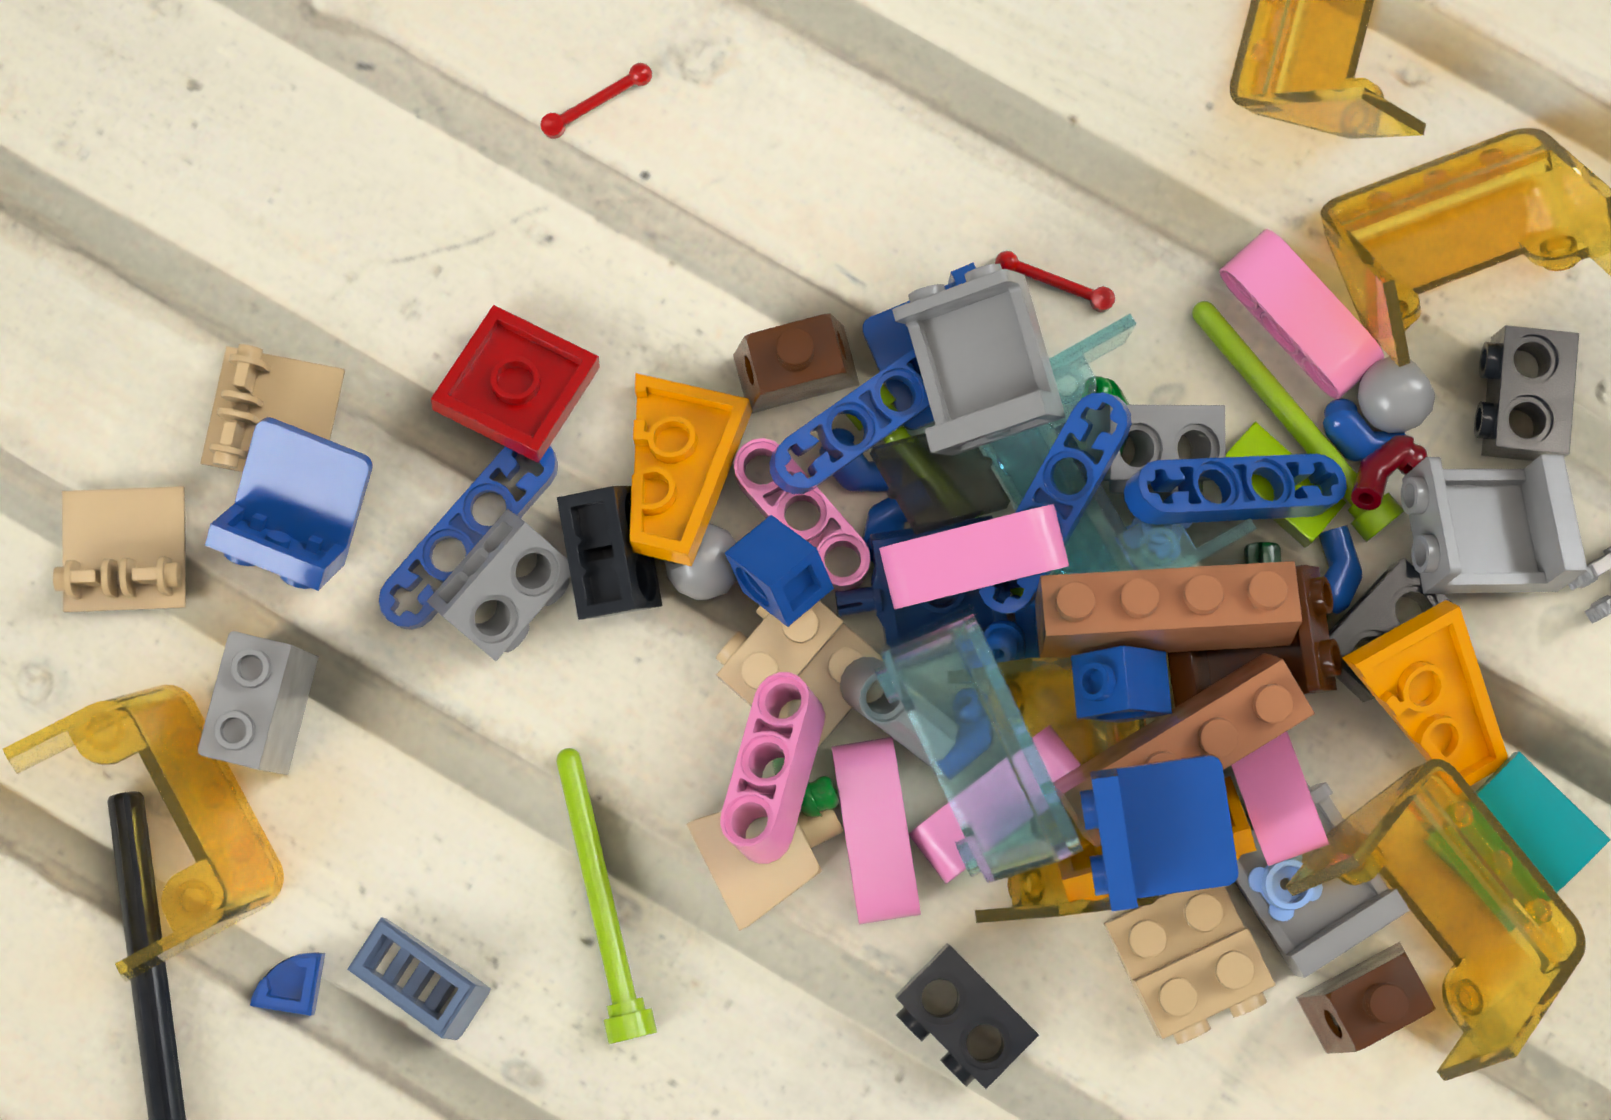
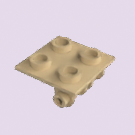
(266, 386)
(123, 549)

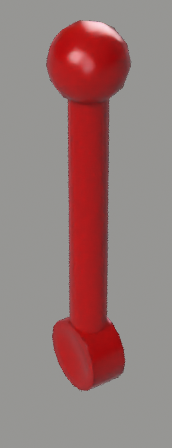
(554, 125)
(1100, 298)

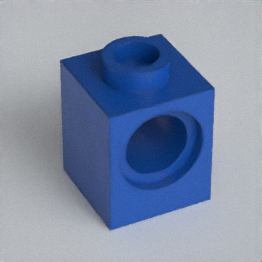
(779, 570)
(1121, 684)

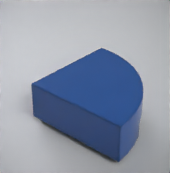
(291, 985)

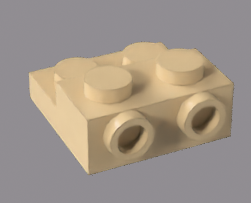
(812, 647)
(1190, 961)

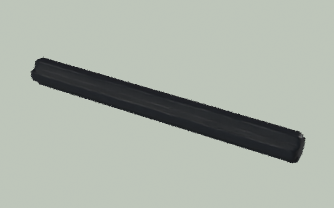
(142, 929)

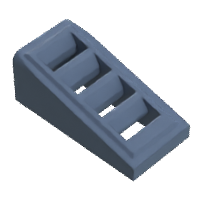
(462, 1007)

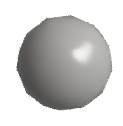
(1395, 396)
(710, 571)

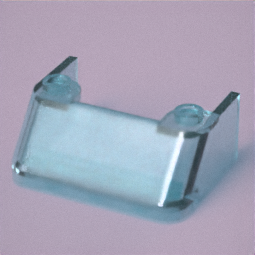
(1100, 537)
(978, 747)

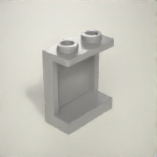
(981, 359)
(1493, 527)
(258, 703)
(1335, 920)

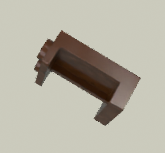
(1310, 657)

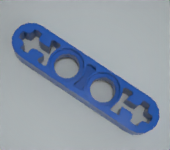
(862, 403)
(1235, 483)
(1068, 507)
(461, 525)

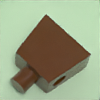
(794, 362)
(1367, 1002)

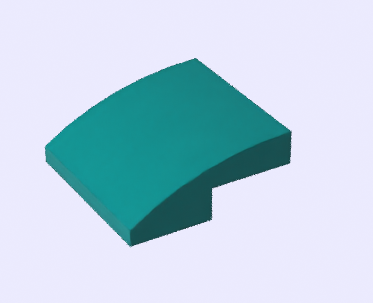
(1541, 820)

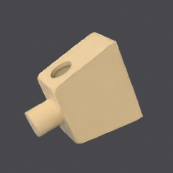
(753, 887)

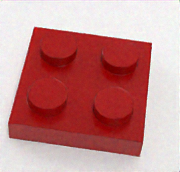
(515, 383)

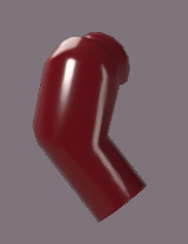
(1379, 465)

